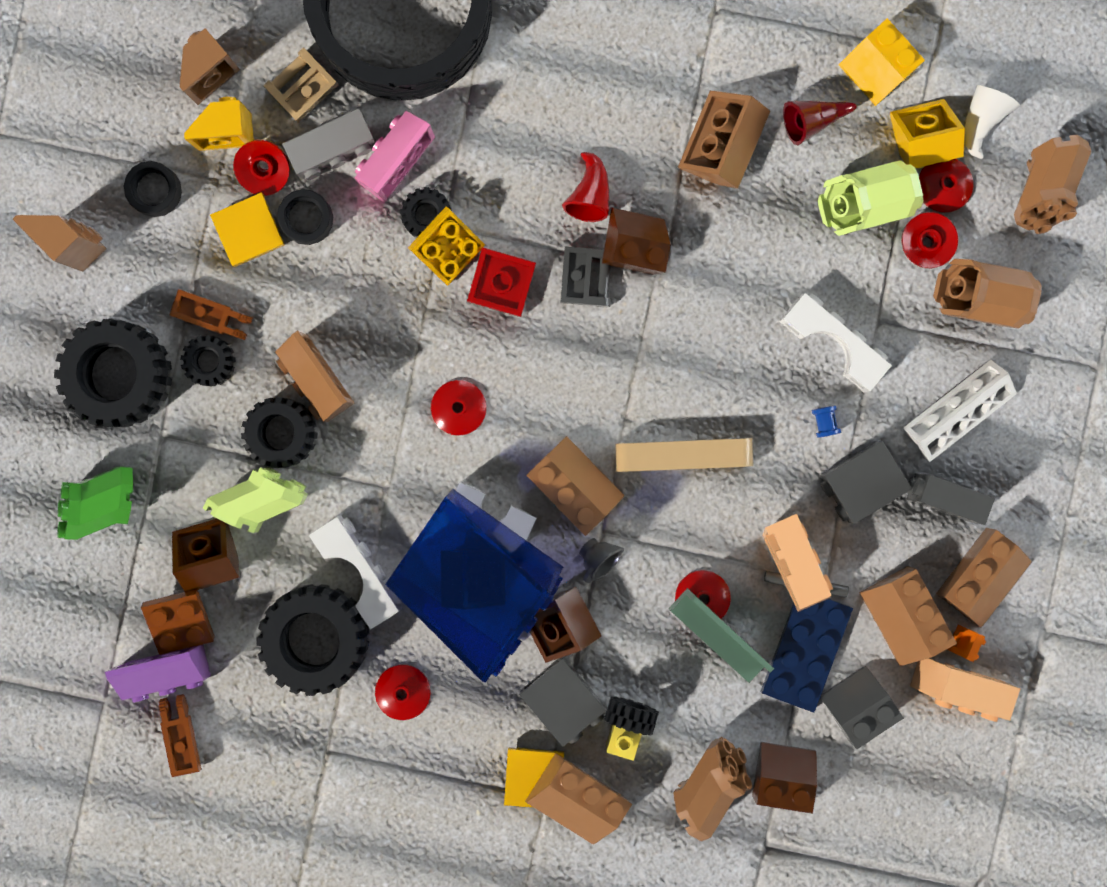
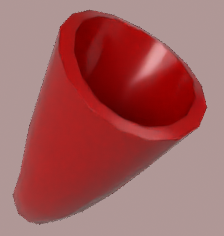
(591, 197)

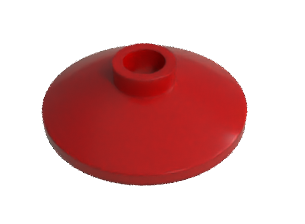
(255, 178)
(937, 195)
(942, 235)
(473, 407)
(707, 583)
(408, 679)

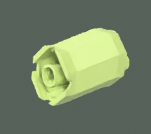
(871, 197)
(256, 499)

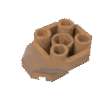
(1052, 183)
(988, 293)
(712, 788)

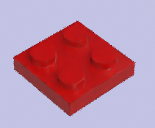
(501, 282)

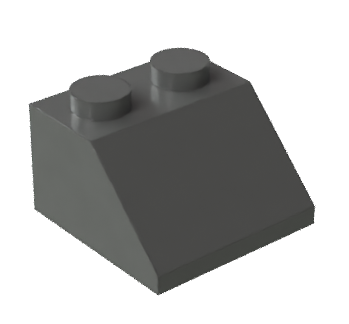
(861, 707)

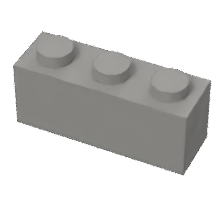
(330, 145)

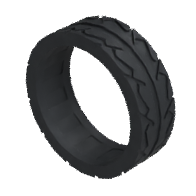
(410, 82)

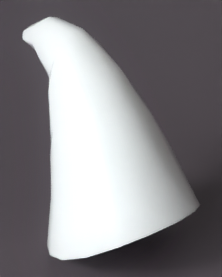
(985, 111)

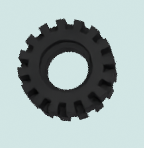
(414, 201)
(192, 354)
(631, 715)

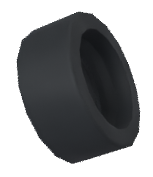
(134, 177)
(284, 212)

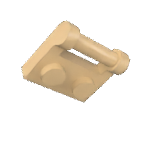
(306, 91)

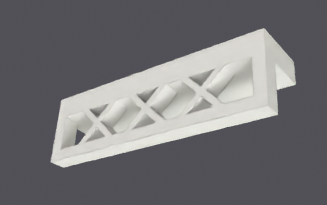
(959, 406)

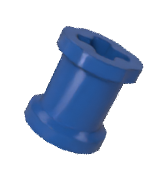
(826, 421)

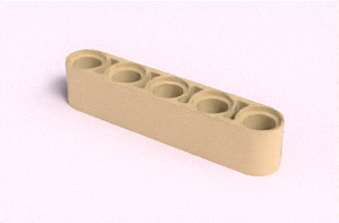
(684, 455)

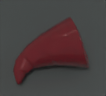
(809, 118)

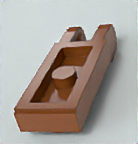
(207, 314)
(179, 738)

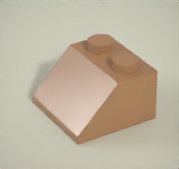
(204, 66)

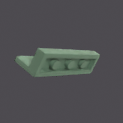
(718, 636)

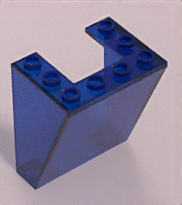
(475, 583)

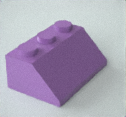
(160, 674)

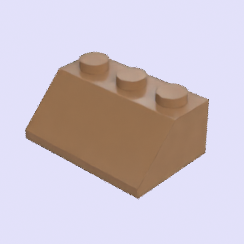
(724, 138)
(63, 239)
(313, 377)
(575, 485)
(984, 576)
(908, 617)
(578, 800)

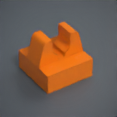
(967, 643)

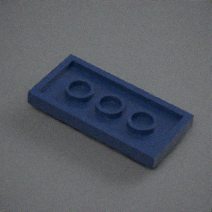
(806, 653)

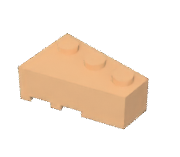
(797, 562)
(965, 689)

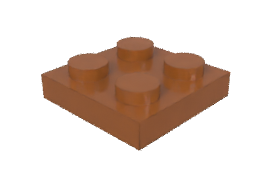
(178, 621)

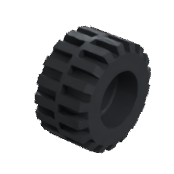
(256, 432)

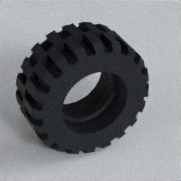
(78, 364)
(282, 660)

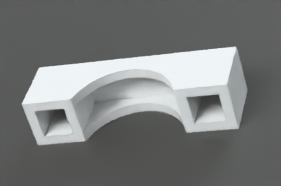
(863, 364)
(338, 541)

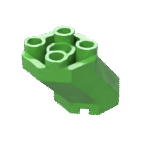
(95, 503)

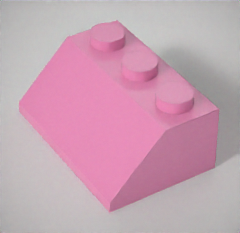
(394, 155)

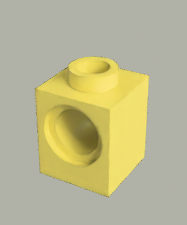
(622, 742)

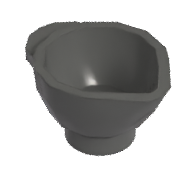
(599, 558)

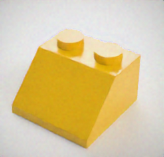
(881, 62)
(221, 126)
(928, 133)

